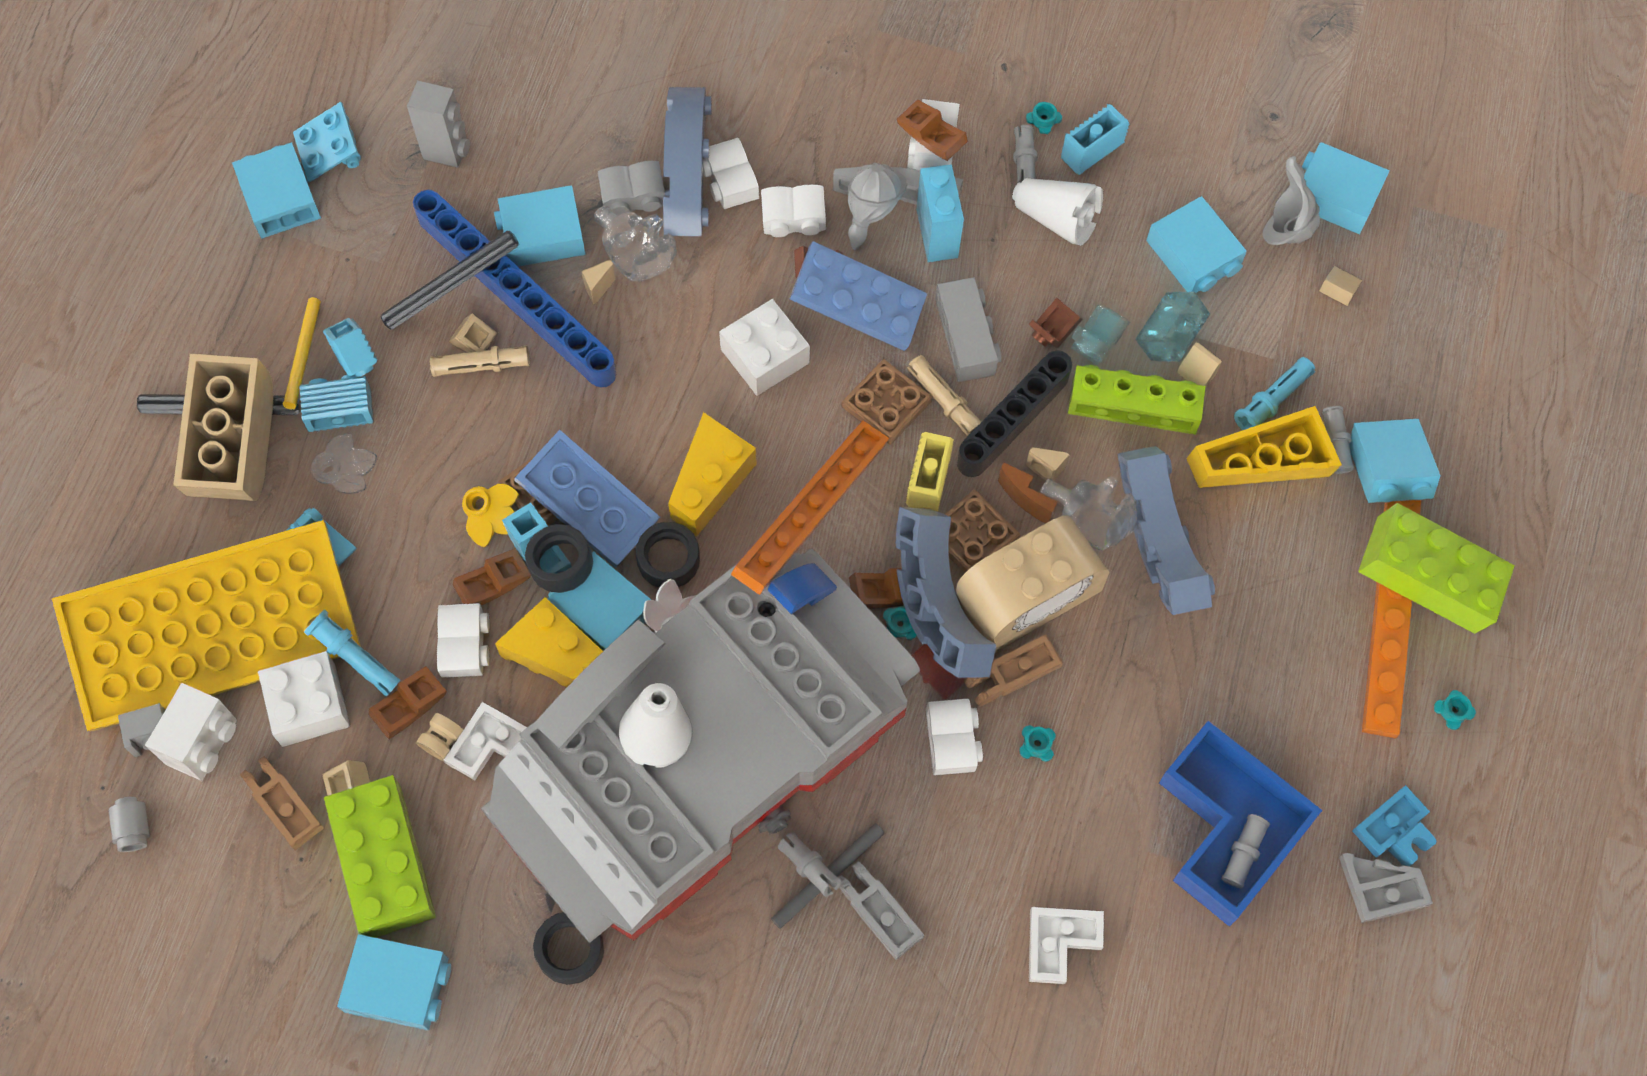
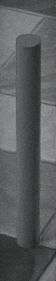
(841, 863)

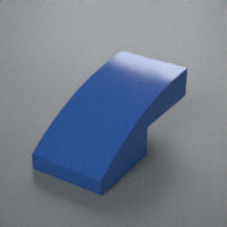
(801, 587)

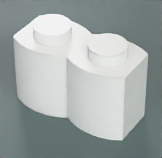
(731, 174)
(793, 210)
(461, 640)
(952, 736)

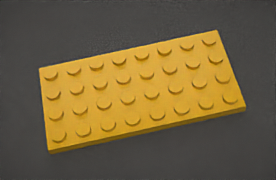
(200, 622)

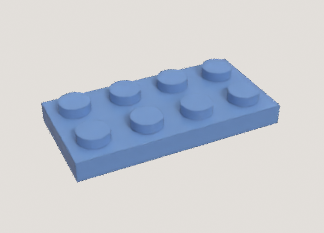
(858, 296)
(587, 498)

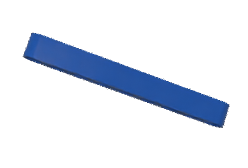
(519, 299)

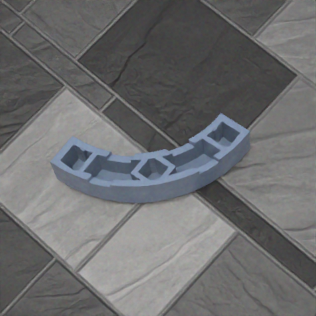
(684, 160)
(1160, 533)
(931, 597)

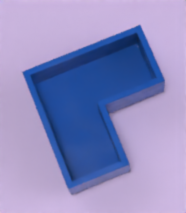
(1223, 788)

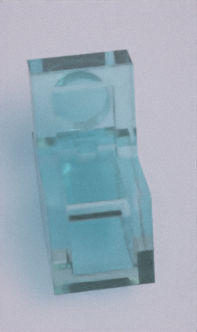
(1099, 334)

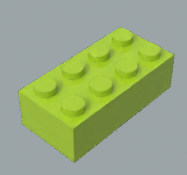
(1436, 568)
(379, 857)

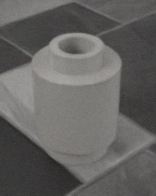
(129, 824)

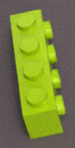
(1136, 399)

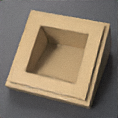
(598, 279)
(1340, 285)
(473, 335)
(1199, 365)
(1047, 462)
(345, 776)

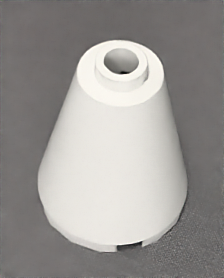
(1061, 206)
(655, 727)

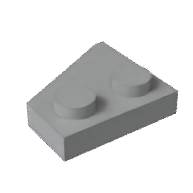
(1383, 888)

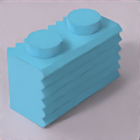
(1094, 139)
(351, 347)
(336, 403)

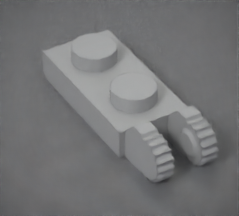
(882, 913)

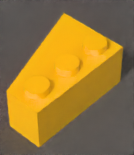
(710, 474)
(548, 644)

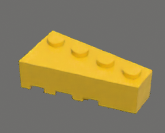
(1269, 452)

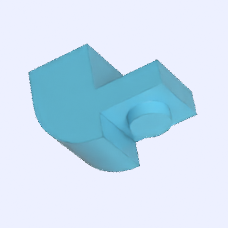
(522, 527)

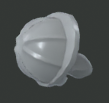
(872, 197)
(1295, 211)

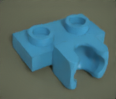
(1396, 828)

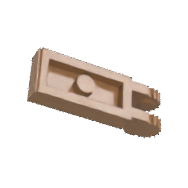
(1018, 669)
(283, 806)

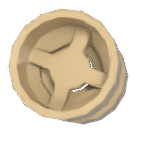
(439, 736)

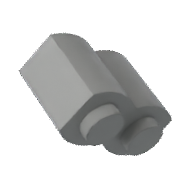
(632, 187)

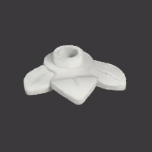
(667, 605)

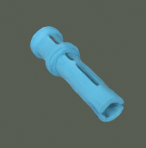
(1266, 403)
(340, 643)

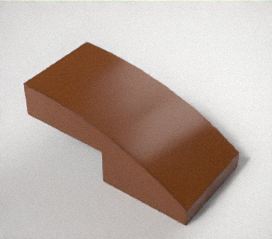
(929, 129)
(1018, 487)
(493, 580)
(877, 589)
(408, 703)

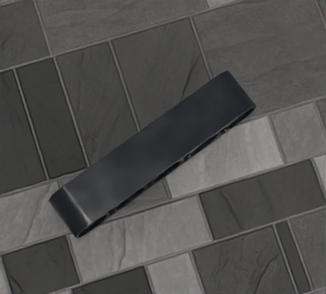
(1010, 426)

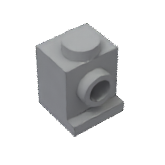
(138, 726)

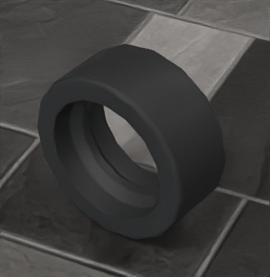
(663, 531)
(548, 538)
(561, 975)

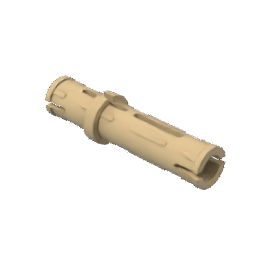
(482, 360)
(953, 405)

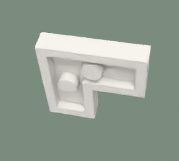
(482, 736)
(1054, 932)

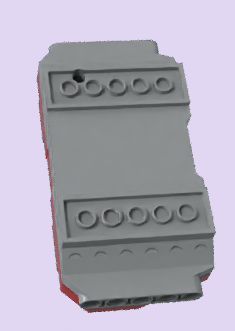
(771, 713)

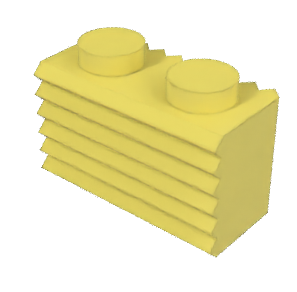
(929, 471)

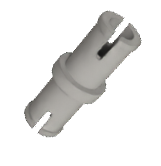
(1025, 155)
(1339, 436)
(1245, 851)
(809, 864)

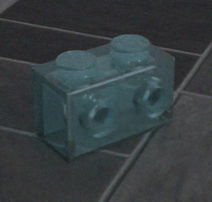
(1172, 326)

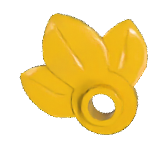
(487, 520)

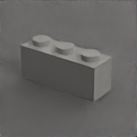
(438, 124)
(967, 329)

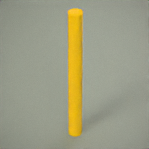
(301, 353)

